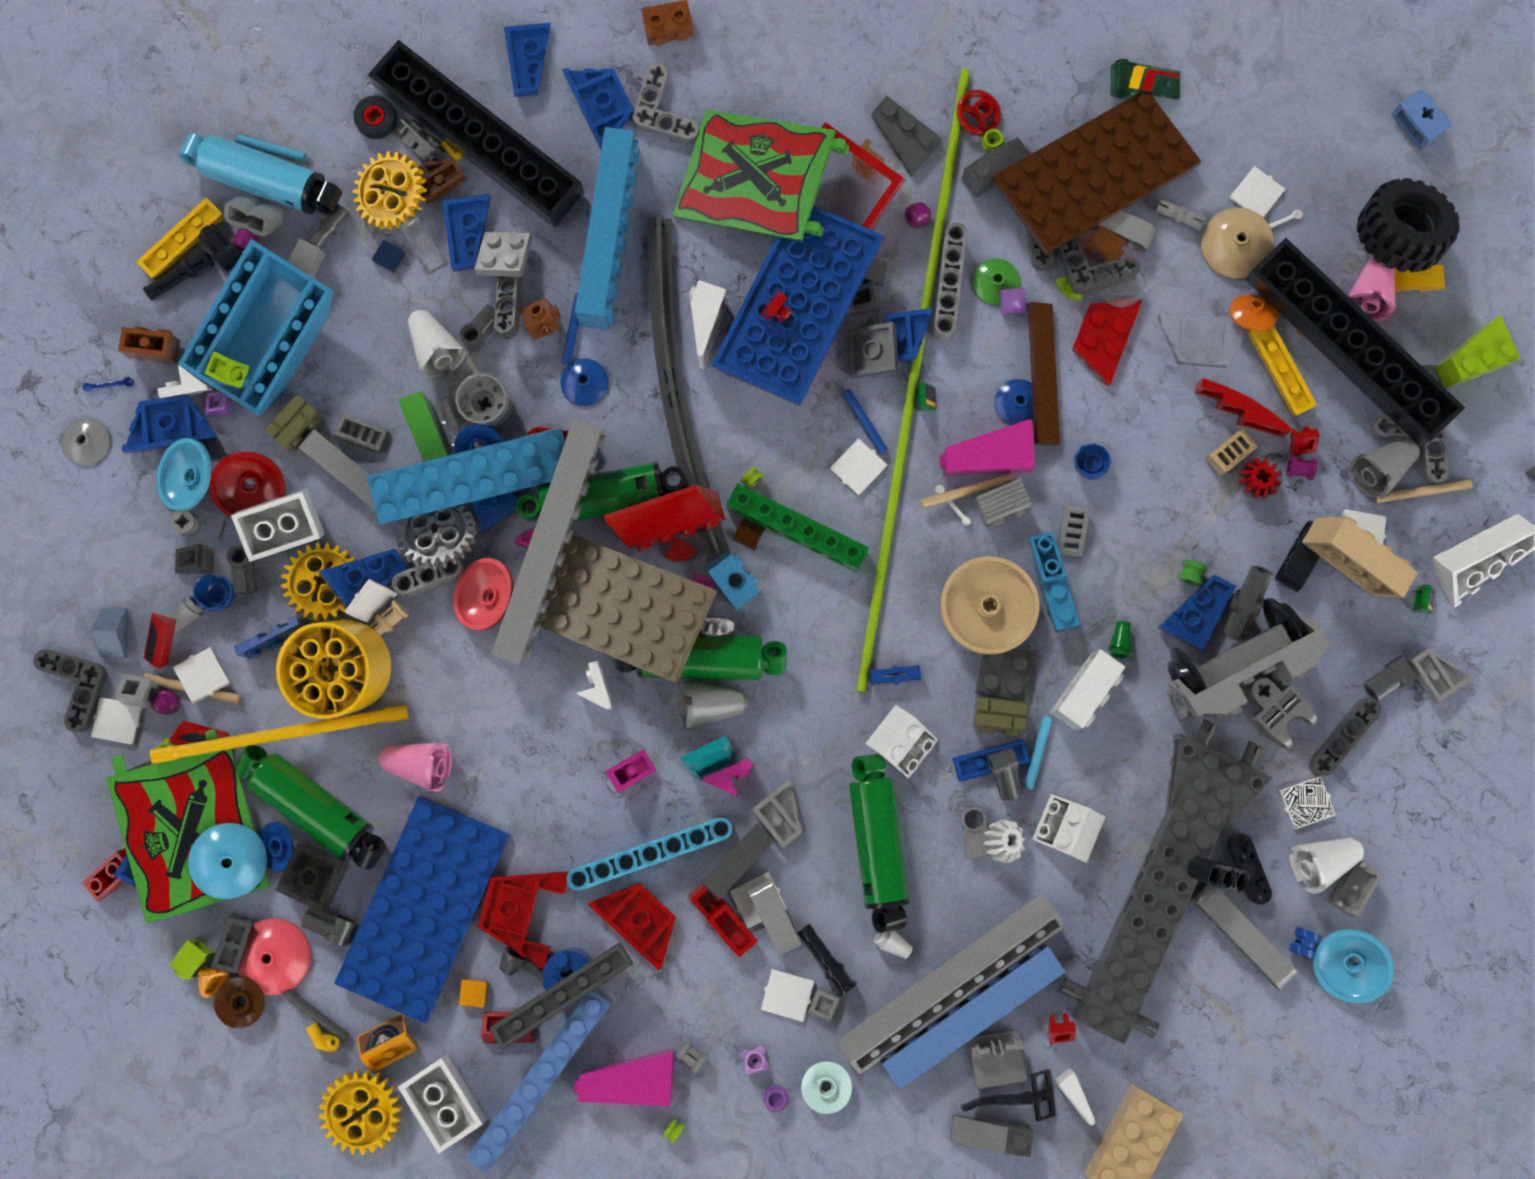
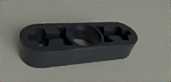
(1248, 849)

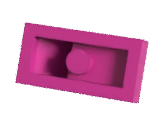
(630, 771)
(723, 780)

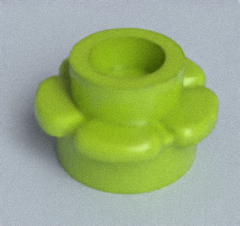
(992, 134)

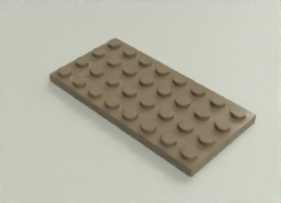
(626, 608)

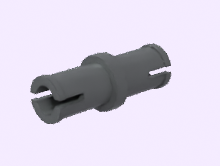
(329, 227)

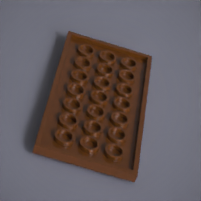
(1095, 171)

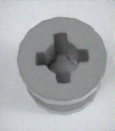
(191, 524)

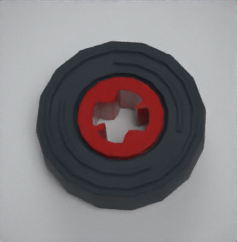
(367, 108)

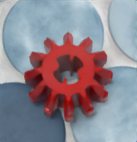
(1263, 470)

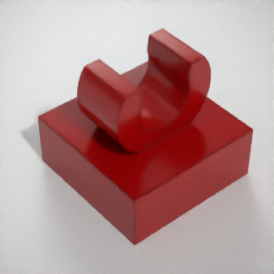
(776, 308)
(1304, 441)
(1061, 1031)

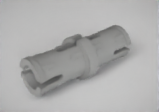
(1180, 214)

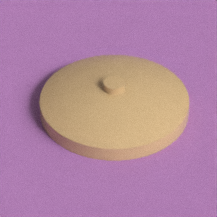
(989, 605)

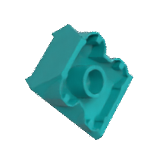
(709, 757)

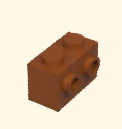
(667, 22)
(149, 345)

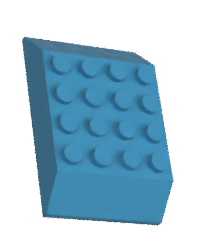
(262, 319)

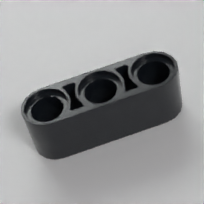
(1297, 563)
(1218, 874)

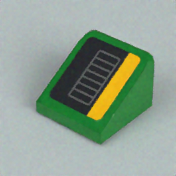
(926, 397)
(1424, 599)

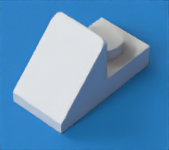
(189, 385)
(600, 693)

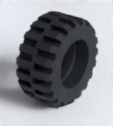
(1419, 207)

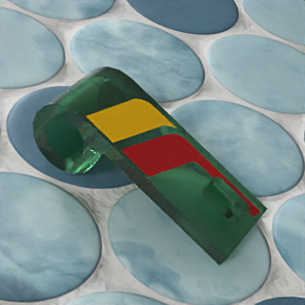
(1132, 77)

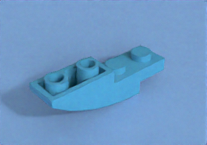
(1053, 582)

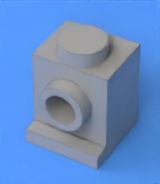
(137, 691)

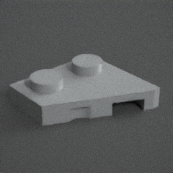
(1438, 675)

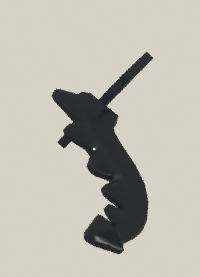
(1024, 1098)

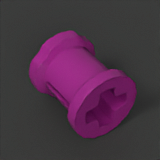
(1301, 467)

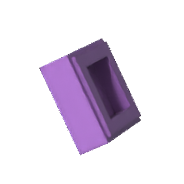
(1012, 301)
(217, 404)

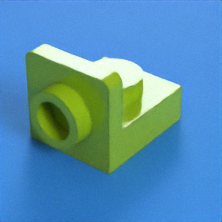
(226, 370)

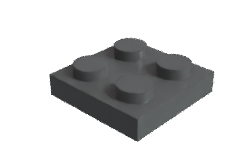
(872, 350)
(1005, 675)

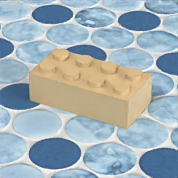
(1360, 556)
(1134, 1138)

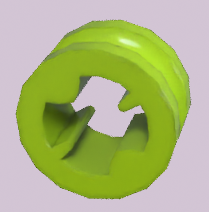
(752, 477)
(673, 1130)

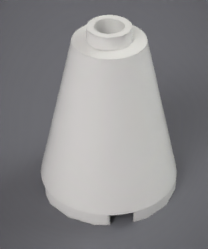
(433, 345)
(1324, 862)

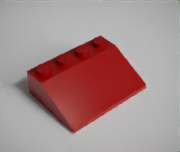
(667, 517)

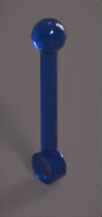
(127, 381)

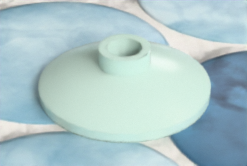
(826, 1100)

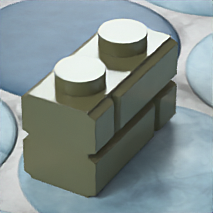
(293, 423)
(1000, 715)

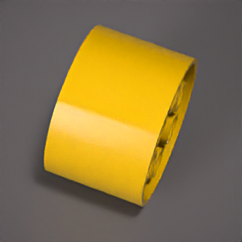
(371, 668)

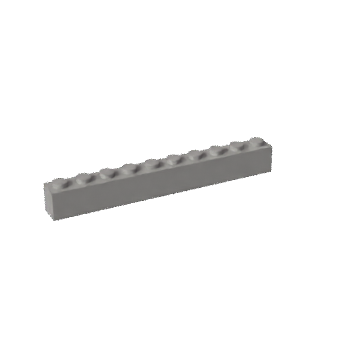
(548, 541)
(950, 983)

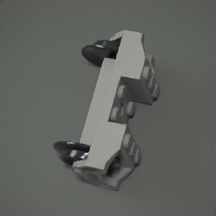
(1279, 653)

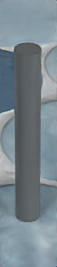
(316, 1015)

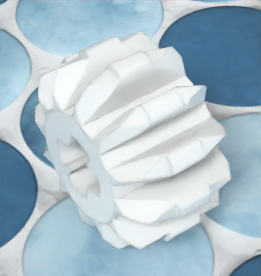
(1004, 841)

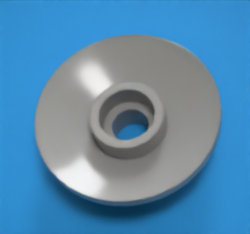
(95, 446)

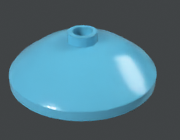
(184, 474)
(232, 842)
(1352, 980)

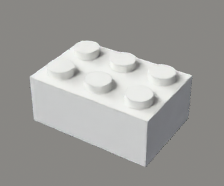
(278, 525)
(1088, 690)
(443, 1103)

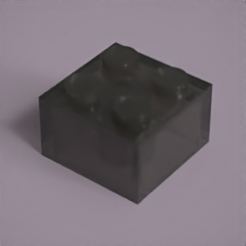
(312, 876)

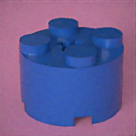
(561, 962)

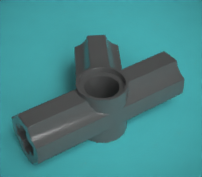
(1247, 602)

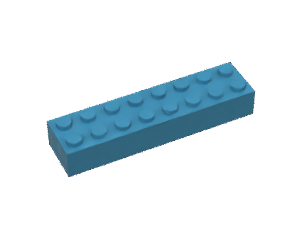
(606, 229)
(466, 476)

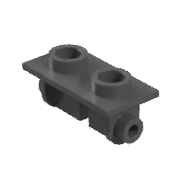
(413, 133)

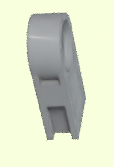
(975, 837)

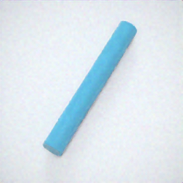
(271, 148)
(1038, 752)

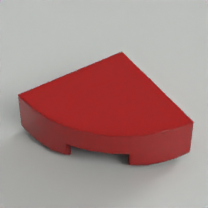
(680, 551)

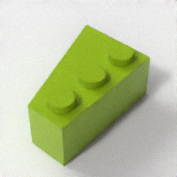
(1479, 354)

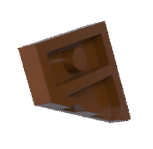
(440, 178)

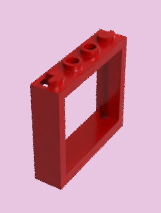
(891, 191)

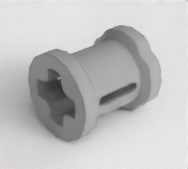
(682, 1055)

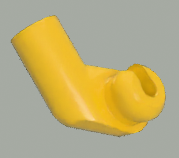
(322, 1041)

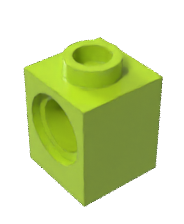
(191, 958)

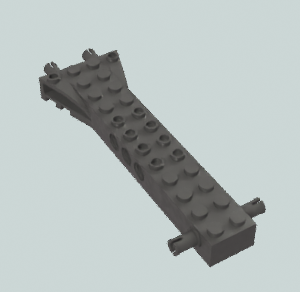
(1201, 800)

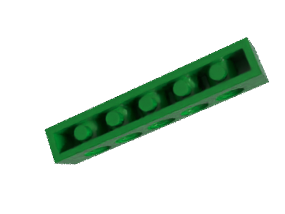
(797, 528)

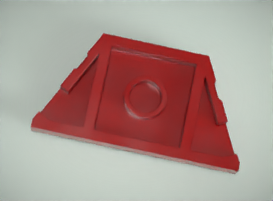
(1104, 337)
(639, 920)

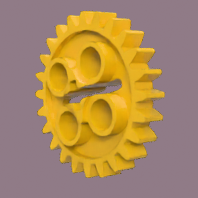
(383, 211)
(301, 574)
(374, 1130)

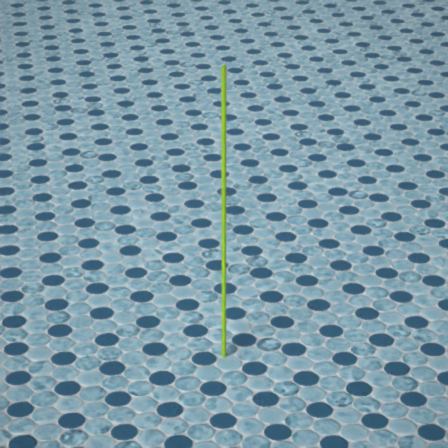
(910, 394)

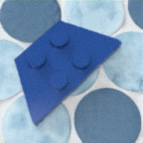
(600, 99)
(165, 421)

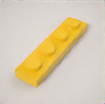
(179, 239)
(1283, 371)

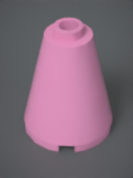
(1375, 290)
(418, 763)

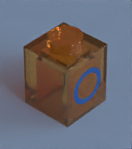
(1105, 246)

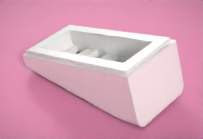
(1073, 1091)

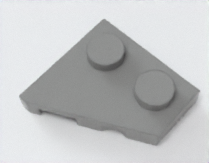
(780, 814)

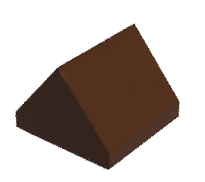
(748, 534)

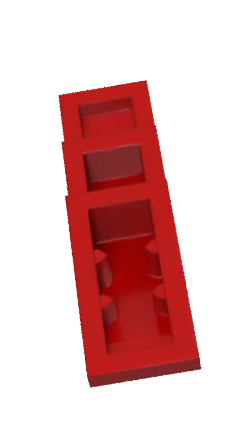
(1249, 412)

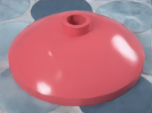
(483, 594)
(288, 952)

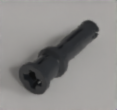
(190, 269)
(832, 968)

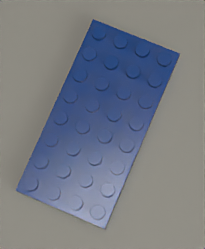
(820, 285)
(422, 909)

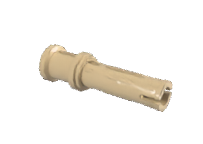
(385, 621)

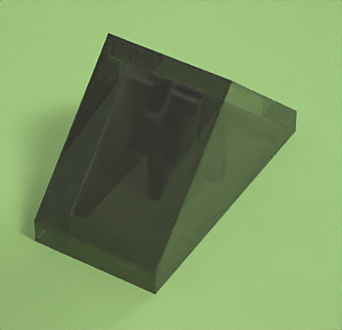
(194, 559)

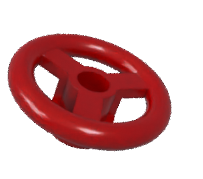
(986, 104)

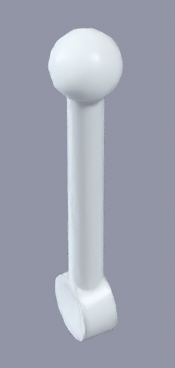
(1296, 214)
(965, 520)

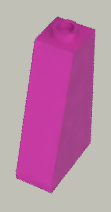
(992, 453)
(632, 1081)

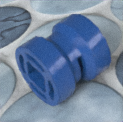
(1305, 943)

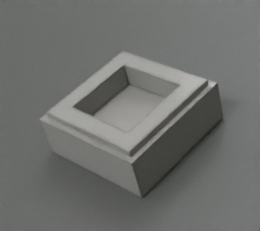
(824, 1004)

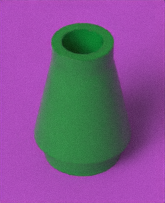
(1121, 642)

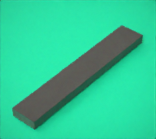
(561, 995)

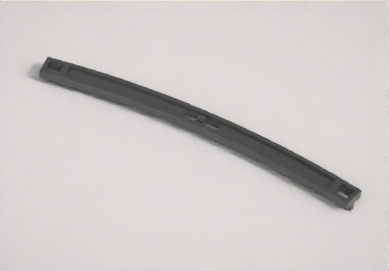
(668, 359)

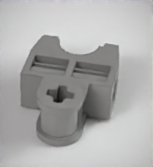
(1276, 708)

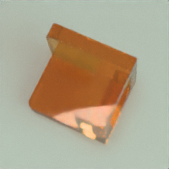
(862, 167)

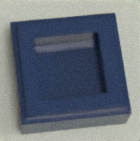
(388, 256)

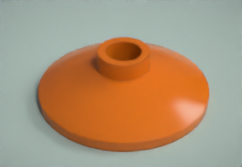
(1253, 312)

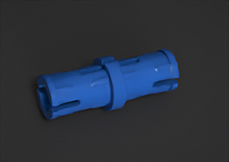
(912, 673)

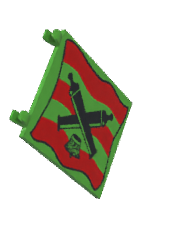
(756, 175)
(164, 813)

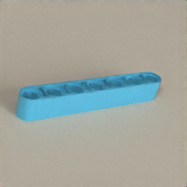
(639, 859)

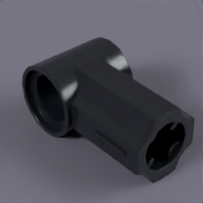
(224, 250)

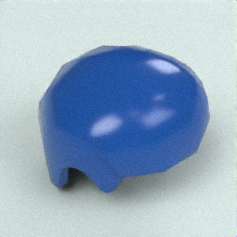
(1092, 461)
(213, 593)

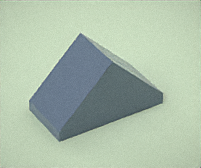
(111, 633)

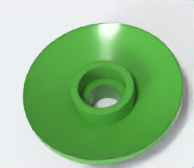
(986, 287)

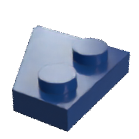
(910, 331)

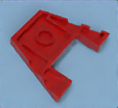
(510, 910)

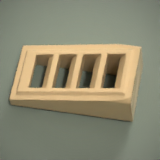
(1217, 463)

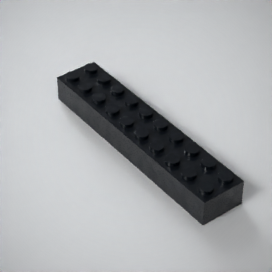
(476, 133)
(1354, 343)

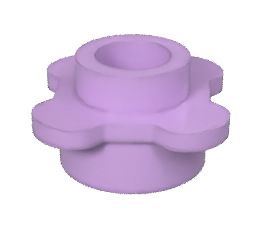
(761, 1064)

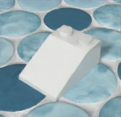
(707, 307)

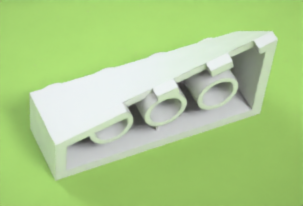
(1483, 557)

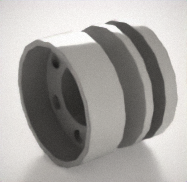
(478, 392)

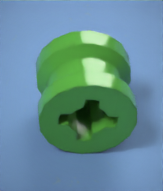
(1192, 573)

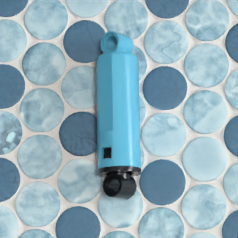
(260, 174)

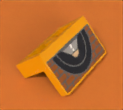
(386, 1044)

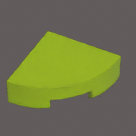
(1063, 284)

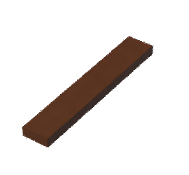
(1043, 374)

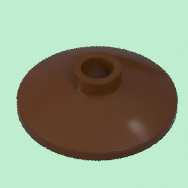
(229, 1008)

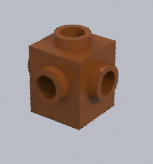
(541, 318)

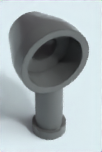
(512, 962)

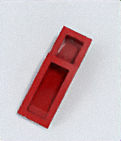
(723, 920)

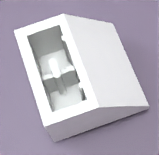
(902, 741)
(1069, 828)

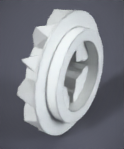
(716, 627)

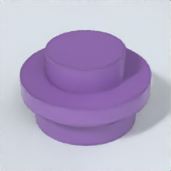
(775, 1098)

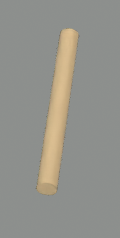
(966, 490)
(1425, 491)
(176, 684)

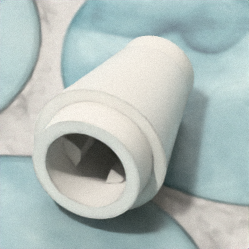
(893, 943)

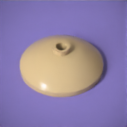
(1223, 249)

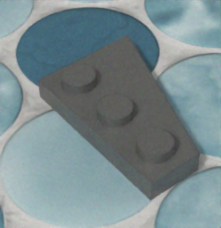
(908, 135)

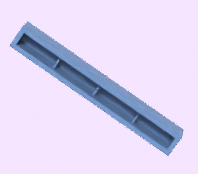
(972, 1015)
(539, 1079)

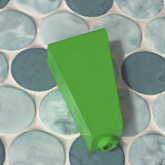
(424, 426)

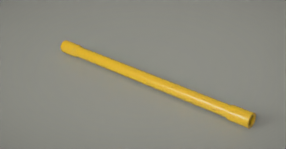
(174, 752)

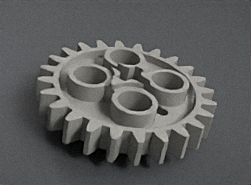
(437, 535)

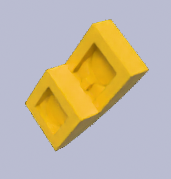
(1424, 281)

